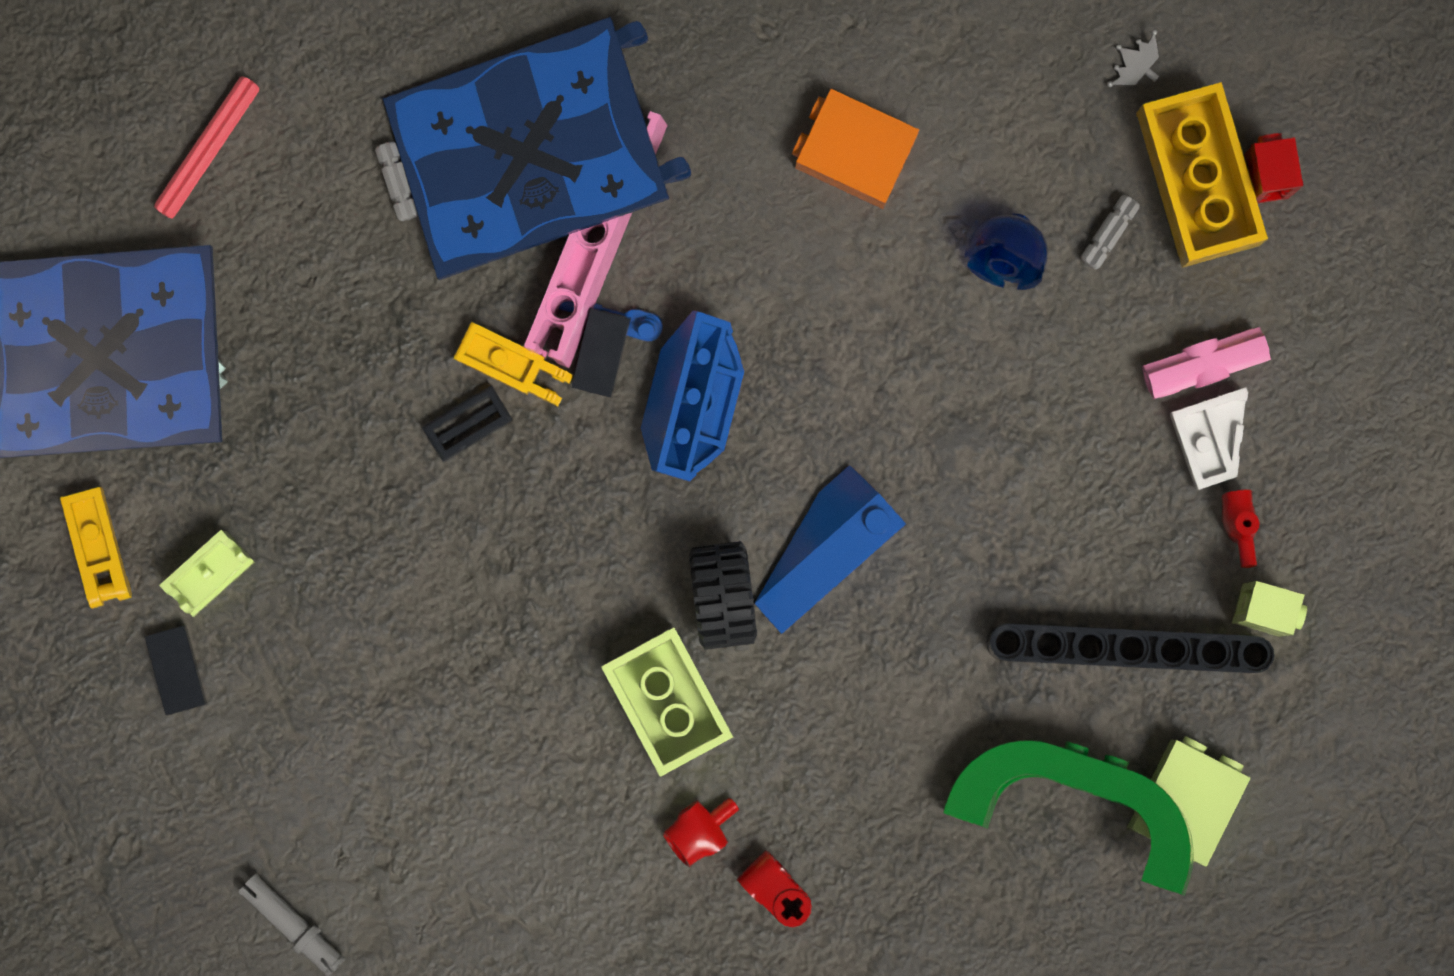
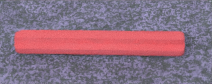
(206, 147)

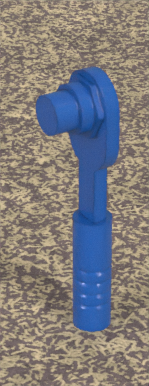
(643, 324)

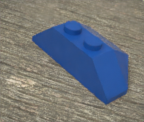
(692, 397)

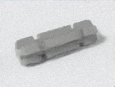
(396, 181)
(1110, 232)

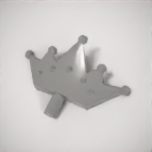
(1137, 62)

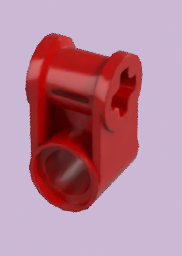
(770, 884)

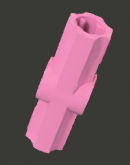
(1206, 363)

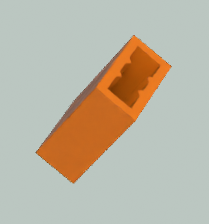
(854, 147)

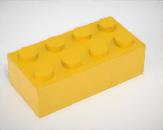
(1201, 175)

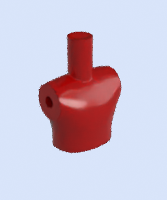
(1241, 524)
(698, 831)

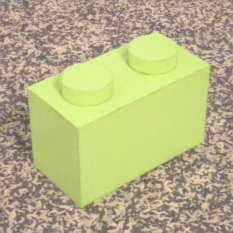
(1269, 609)

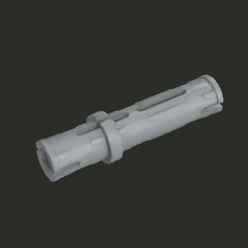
(292, 925)

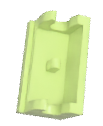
(207, 573)

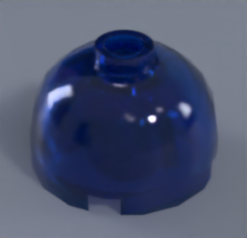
(1009, 251)

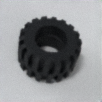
(723, 595)

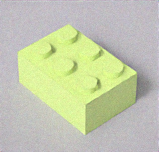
(667, 702)

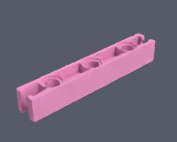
(581, 277)

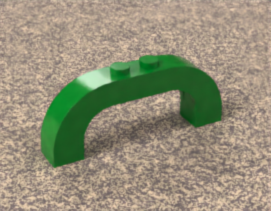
(992, 772)

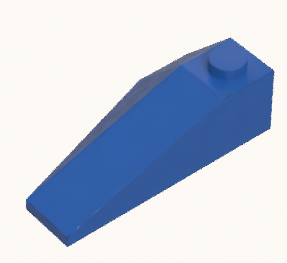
(834, 538)

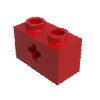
(1274, 168)

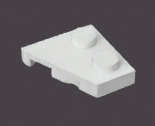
(1212, 437)

